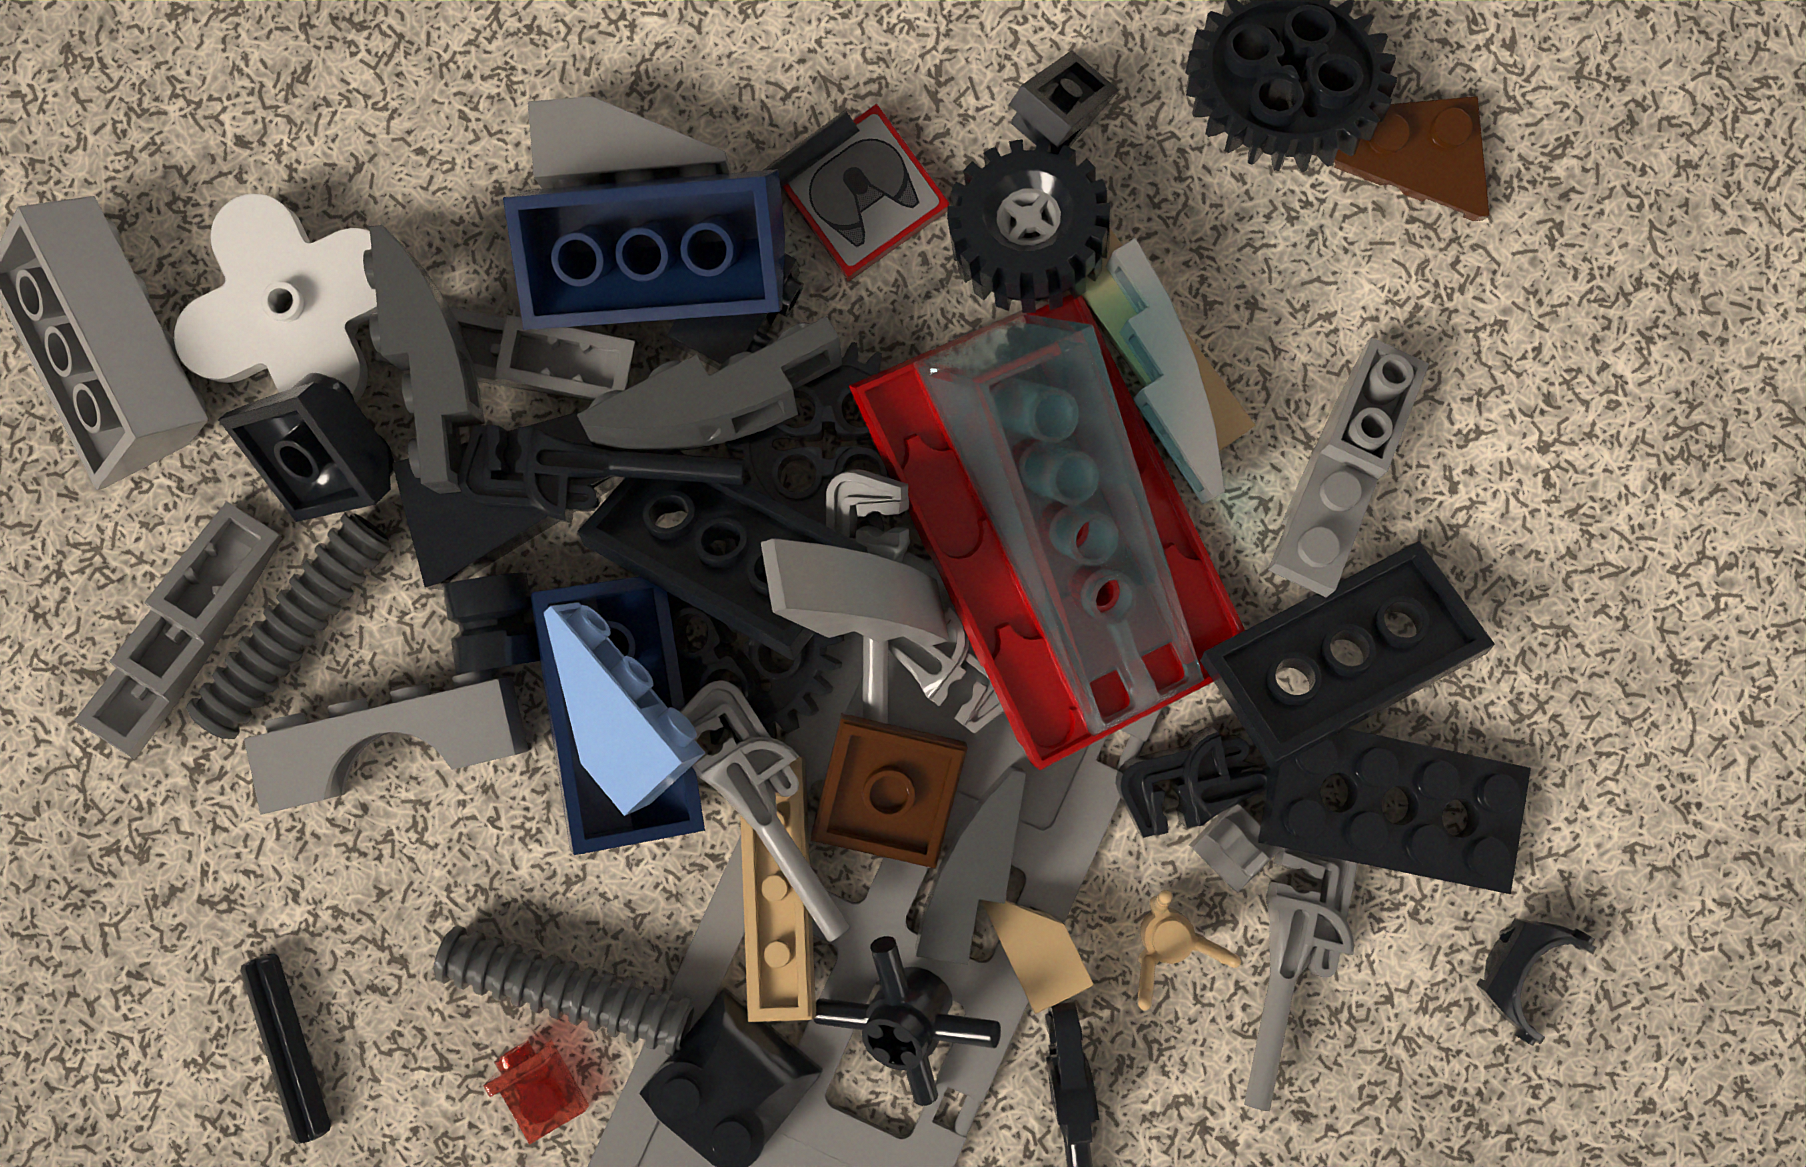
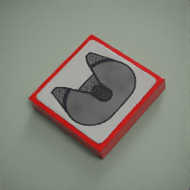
(866, 195)

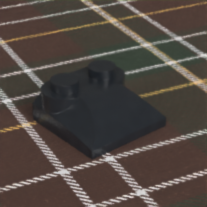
(313, 448)
(729, 1084)

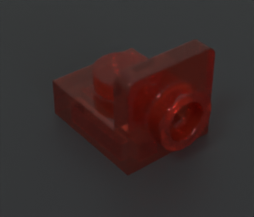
(537, 1089)

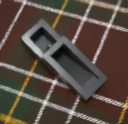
(972, 870)

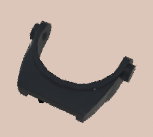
(1512, 959)

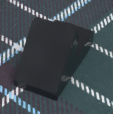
(1061, 101)

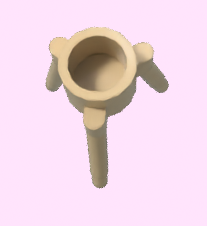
(1170, 939)

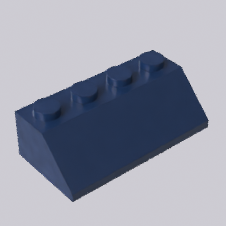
(648, 249)
(642, 630)

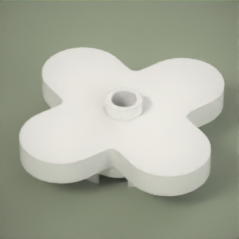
(264, 266)

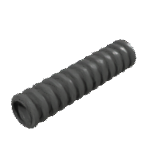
(288, 627)
(563, 989)

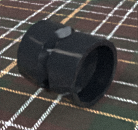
(491, 622)

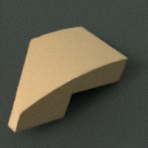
(1039, 953)

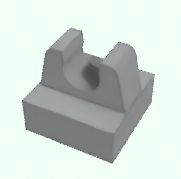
(1233, 847)

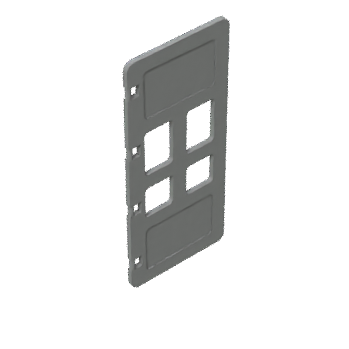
(1055, 842)

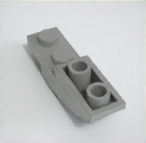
(1346, 467)

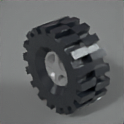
(1022, 196)

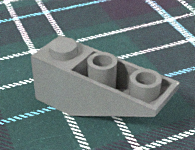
(600, 143)

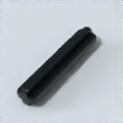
(285, 1048)

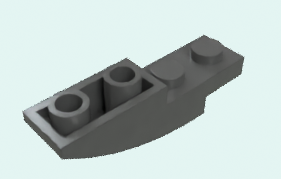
(422, 336)
(691, 410)

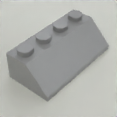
(95, 339)

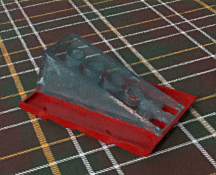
(1051, 525)

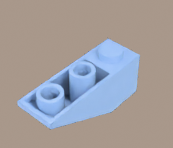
(617, 720)

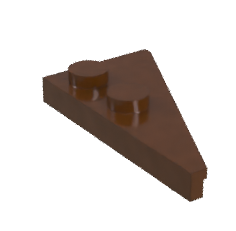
(1428, 154)

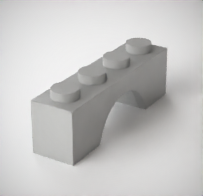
(313, 760)

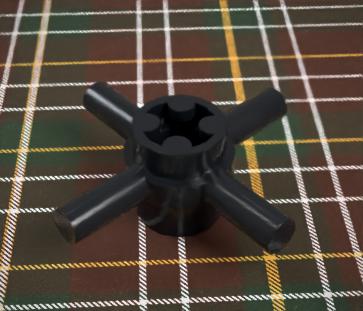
(907, 1019)

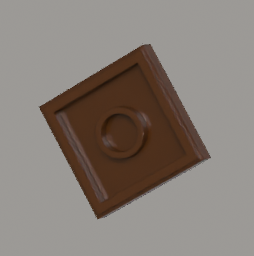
(888, 790)

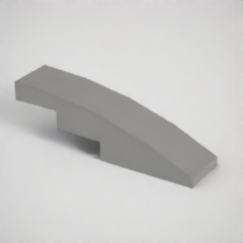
(543, 360)
(1176, 397)
(852, 591)
(180, 630)

